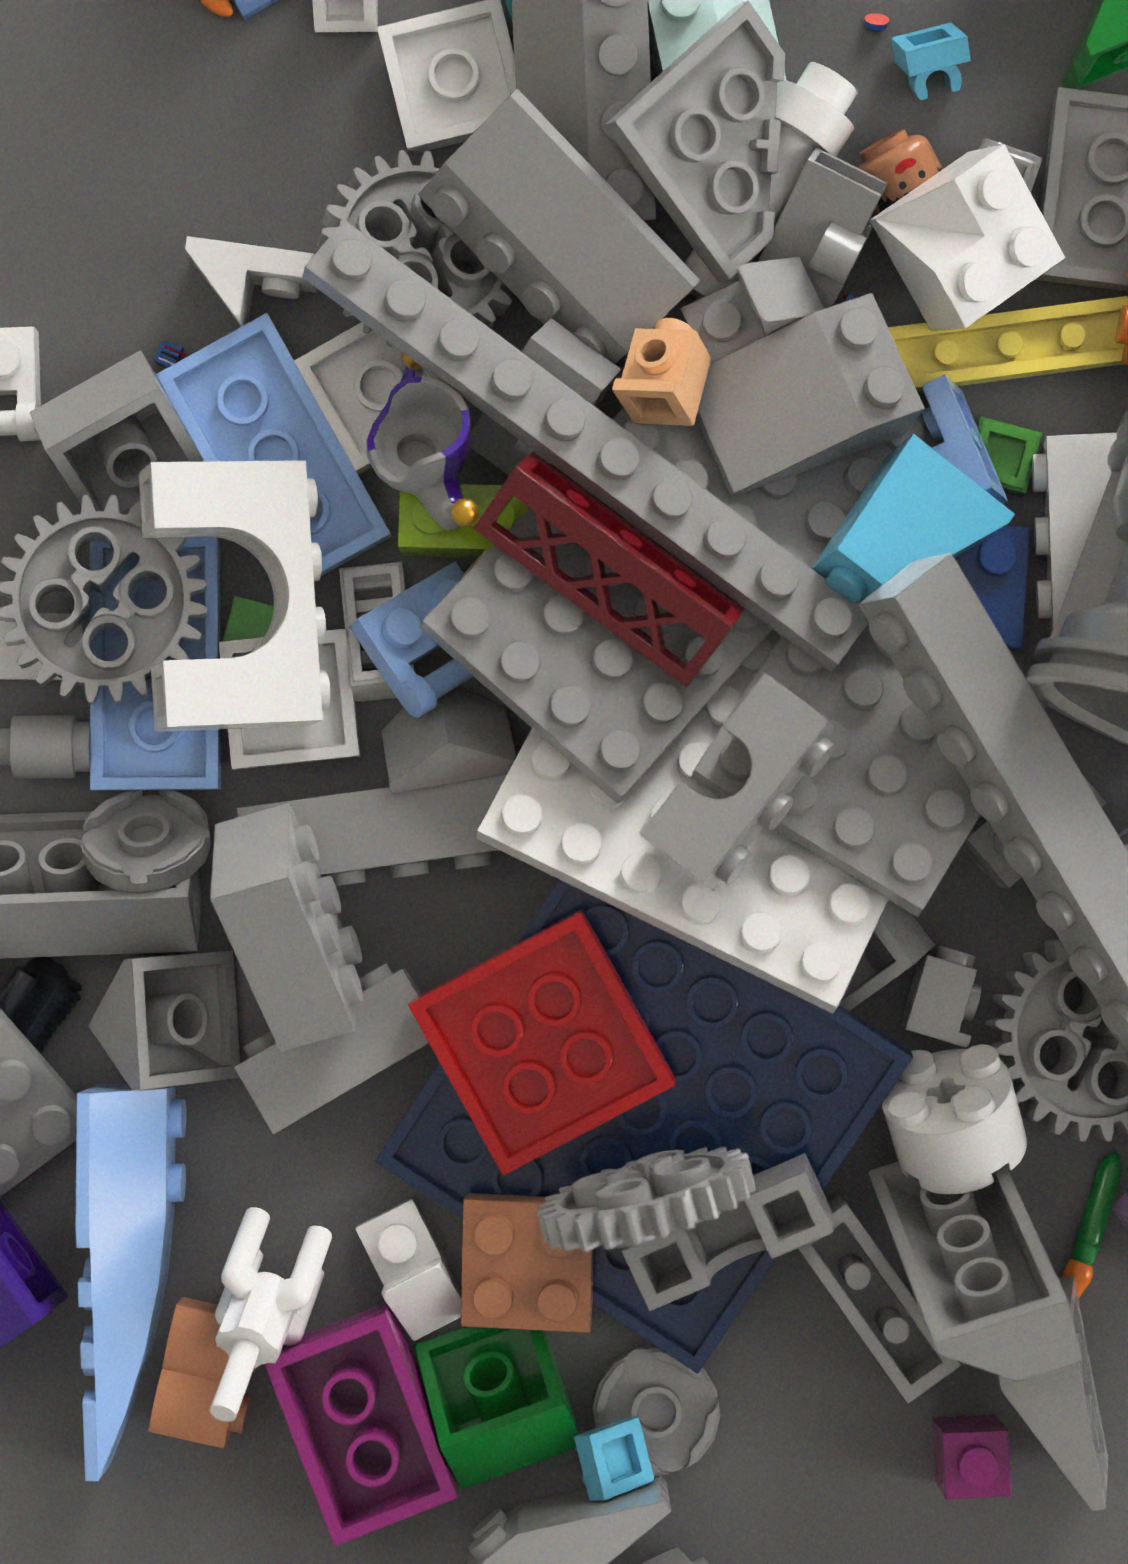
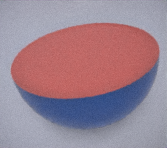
(876, 22)

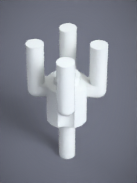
(262, 1308)

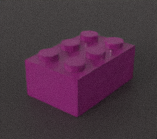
(362, 1424)

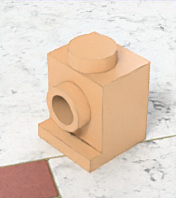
(664, 374)

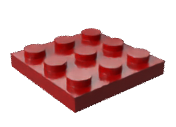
(542, 1042)

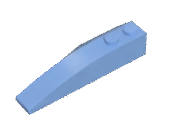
(127, 1220)

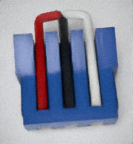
(169, 354)

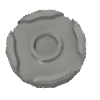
(145, 840)
(672, 1401)

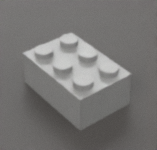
(286, 926)

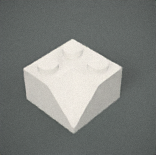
(967, 238)

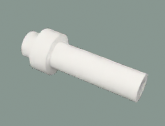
(809, 118)

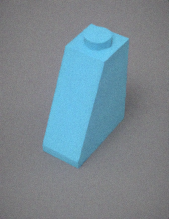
(907, 513)

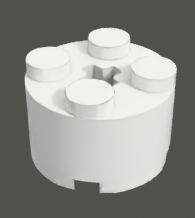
(955, 1119)

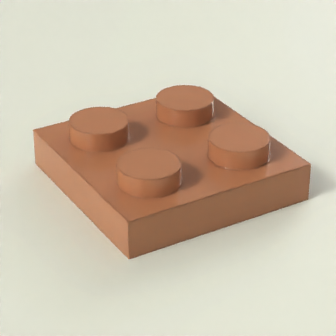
(515, 1276)

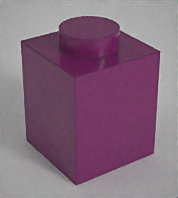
(971, 1457)

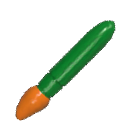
(1094, 1221)

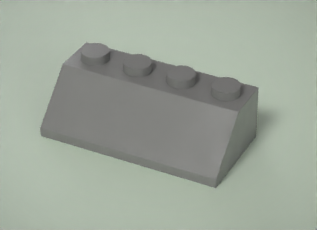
(579, 70)
(556, 230)
(61, 910)
(979, 1275)

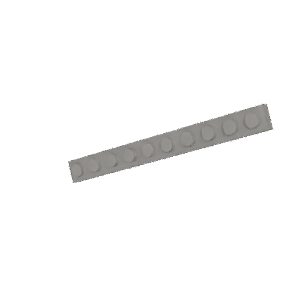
(586, 444)

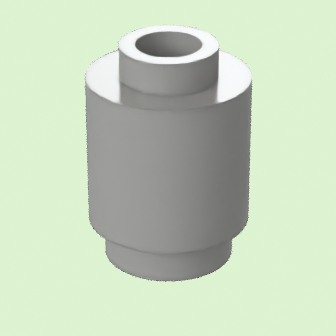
(45, 746)

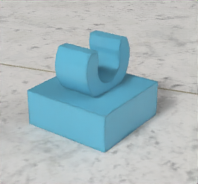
(930, 51)
(614, 1459)

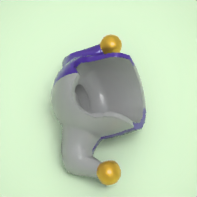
(423, 445)

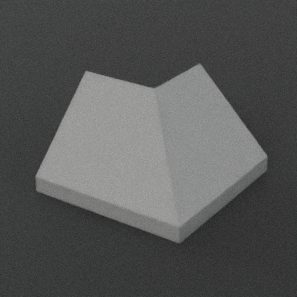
(171, 1020)

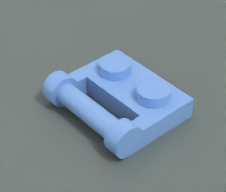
(395, 642)

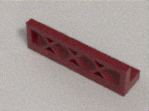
(621, 548)

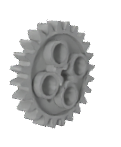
(415, 235)
(53, 566)
(1035, 1015)
(646, 1199)

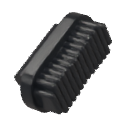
(39, 999)

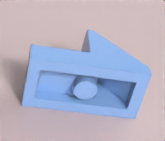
(958, 435)

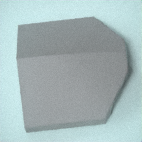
(450, 744)

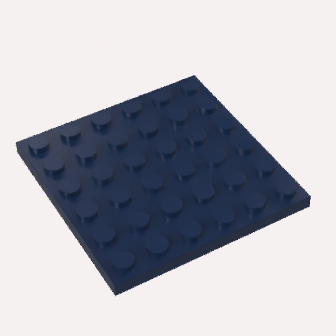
(749, 1075)

